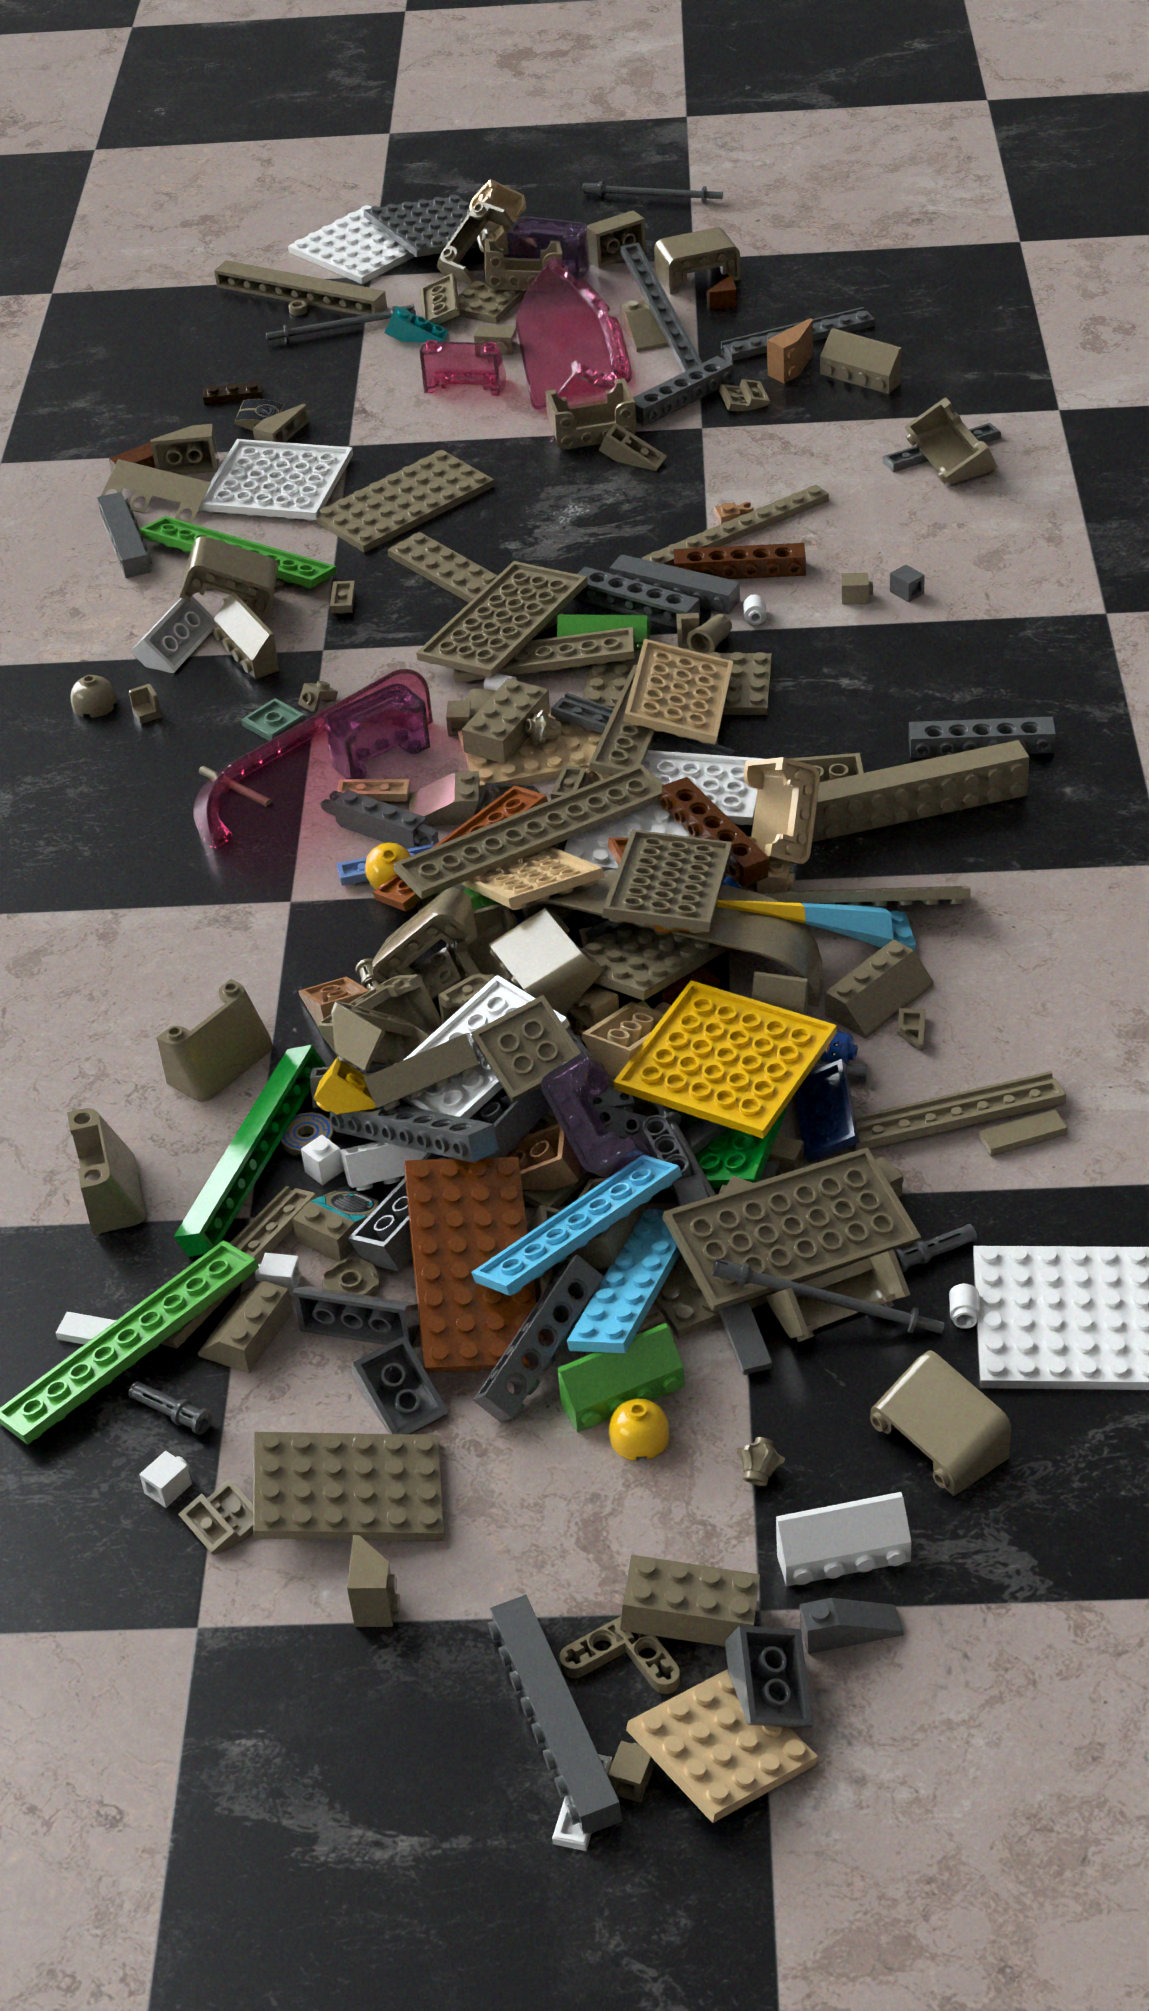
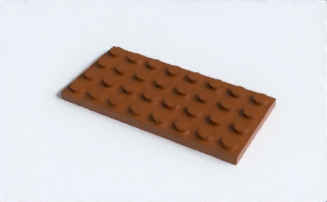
(457, 1223)

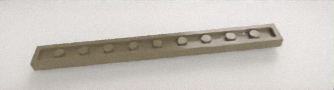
(745, 524)

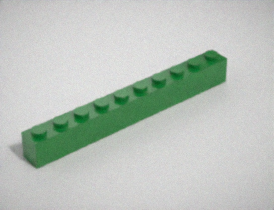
(248, 1152)

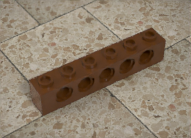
(745, 561)
(706, 821)

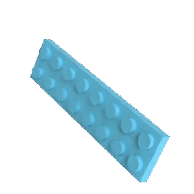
(576, 1225)
(627, 1288)

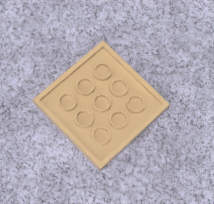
(714, 1752)

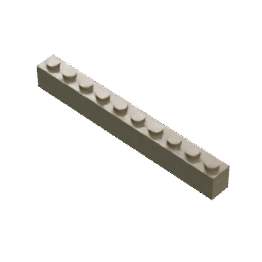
(295, 287)

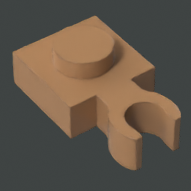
(730, 511)

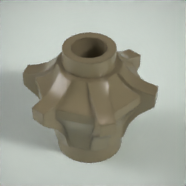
(542, 728)
(759, 1461)

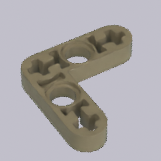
(621, 1643)

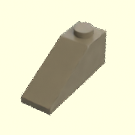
(281, 425)
(630, 449)

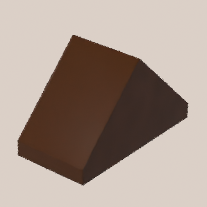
(722, 295)

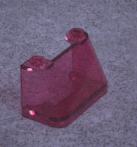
(462, 364)

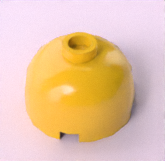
(381, 861)
(639, 1429)

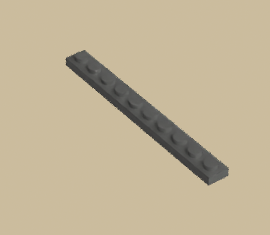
(660, 306)

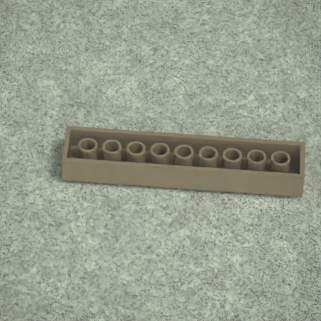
(921, 789)

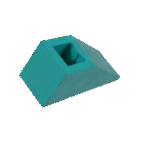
(413, 328)

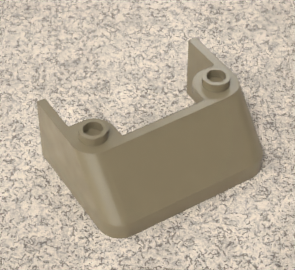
(465, 237)
(372, 1036)
(870, 1280)

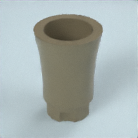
(709, 635)

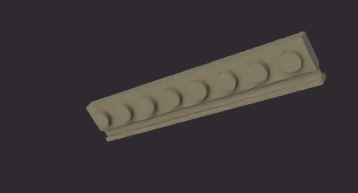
(958, 1110)
(255, 1239)

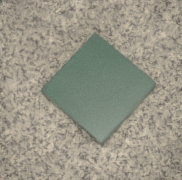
(272, 719)

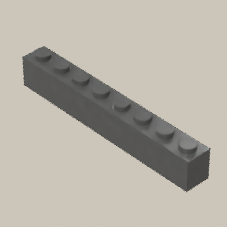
(555, 1716)

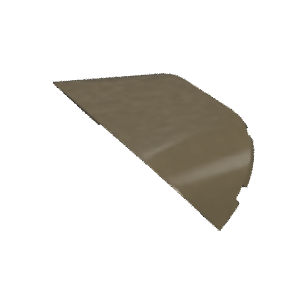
(760, 934)

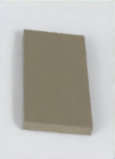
(440, 300)

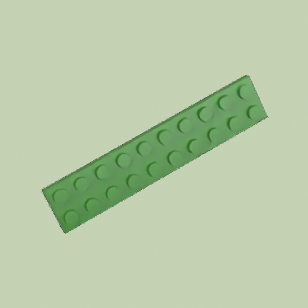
(291, 566)
(125, 1341)

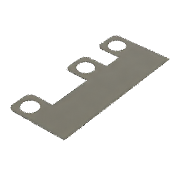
(159, 483)

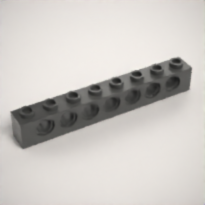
(421, 1131)

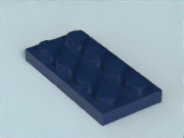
(826, 1111)

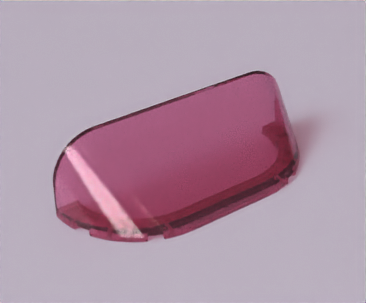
(568, 338)
(208, 799)

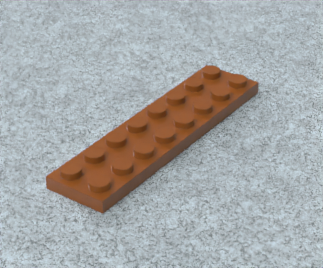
(515, 800)

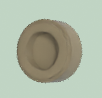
(298, 307)

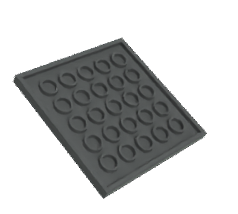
(422, 225)

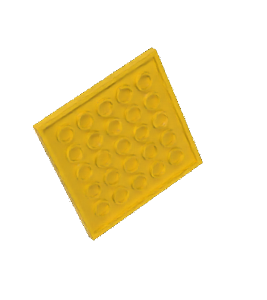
(726, 1058)

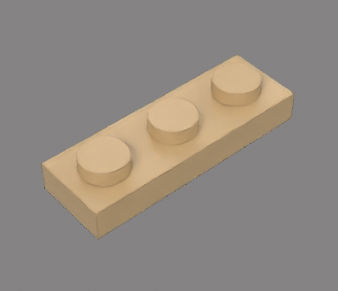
(379, 789)

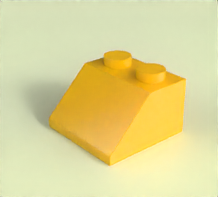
(343, 1090)

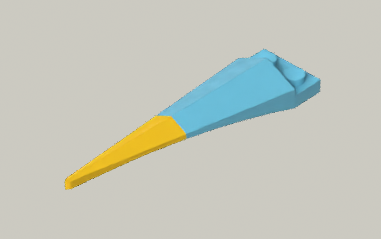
(864, 923)

